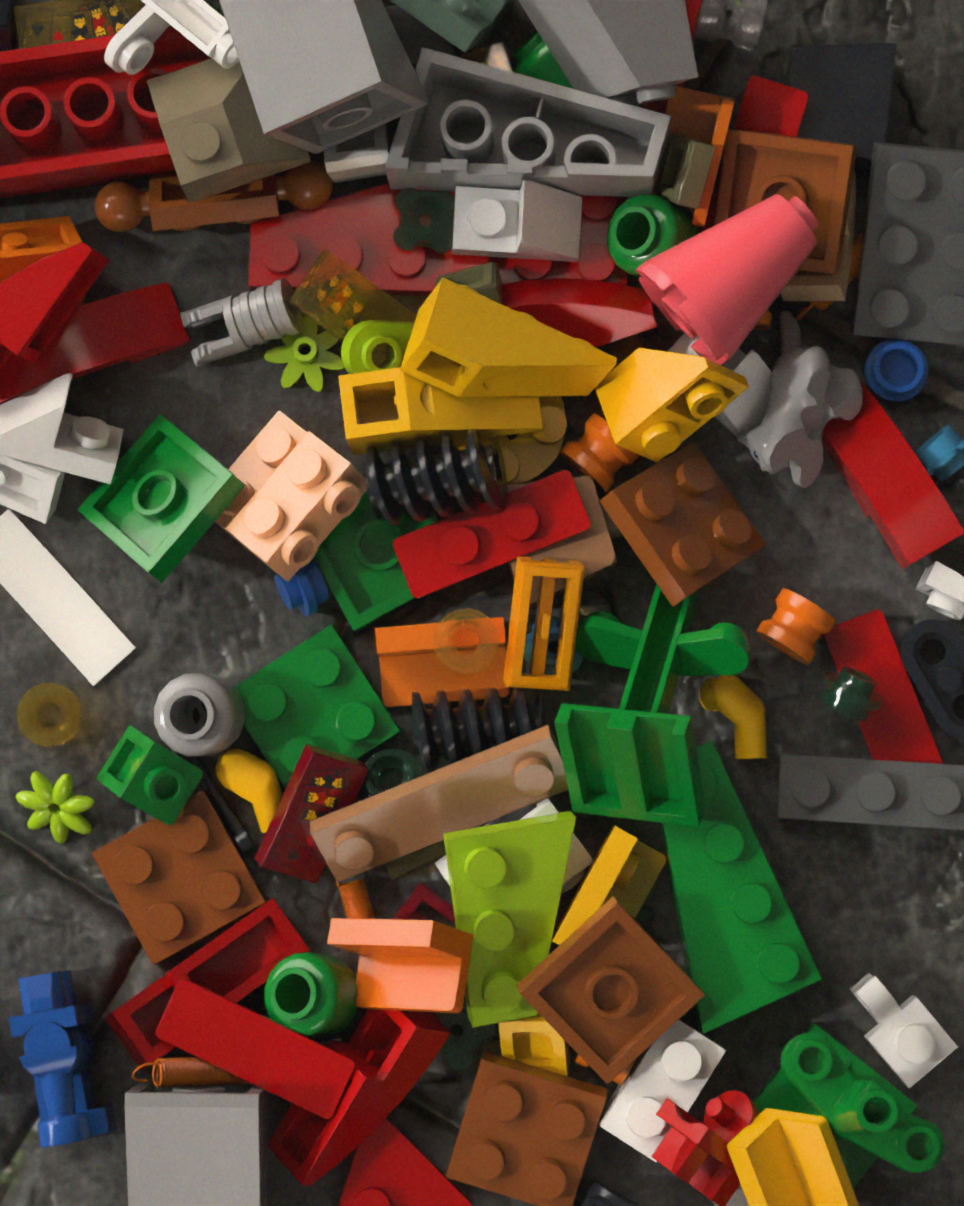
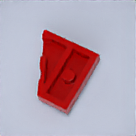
(397, 1173)

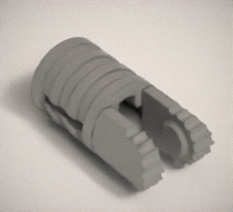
(249, 318)

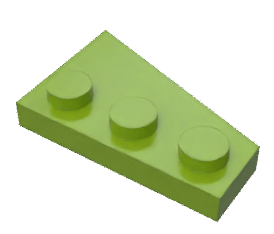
(508, 896)

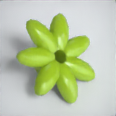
(309, 363)
(56, 806)

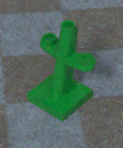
(639, 756)
(861, 1106)

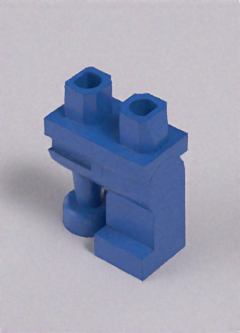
(58, 1058)

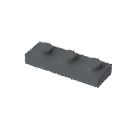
(871, 792)

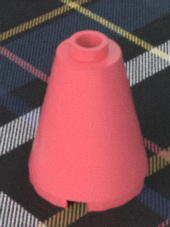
(730, 273)

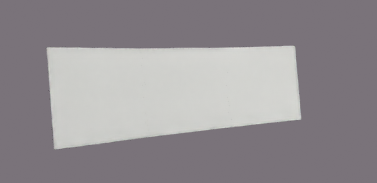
(58, 602)

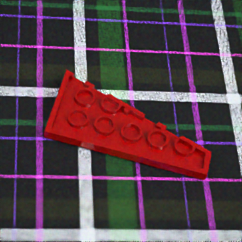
(361, 234)

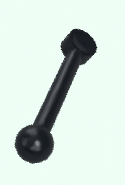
(239, 832)

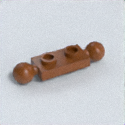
(123, 206)

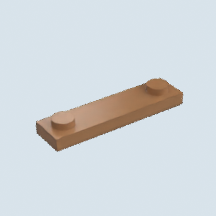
(440, 803)

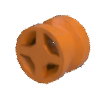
(597, 454)
(795, 626)

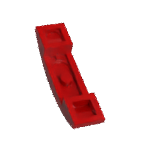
(102, 335)

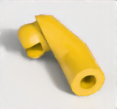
(742, 708)
(251, 780)

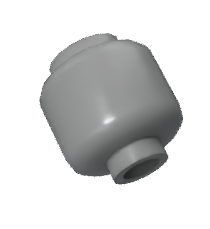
(179, 709)

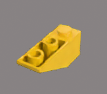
(493, 351)
(397, 407)

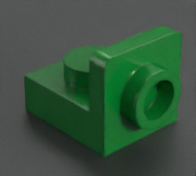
(149, 776)

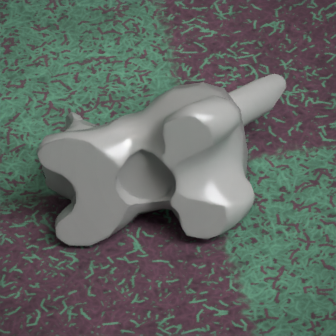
(802, 400)

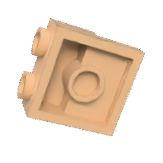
(291, 495)

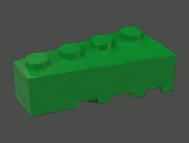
(730, 909)

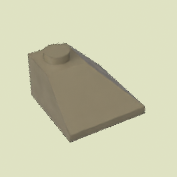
(216, 130)

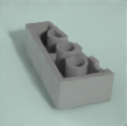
(508, 128)

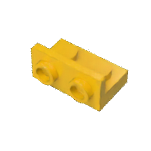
(620, 870)

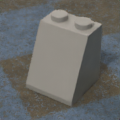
(618, 46)
(322, 68)
(196, 1145)

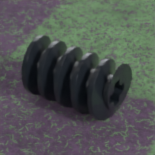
(436, 479)
(470, 726)

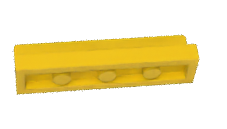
(790, 1162)

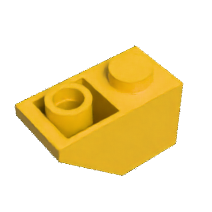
(664, 398)

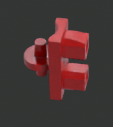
(699, 1149)

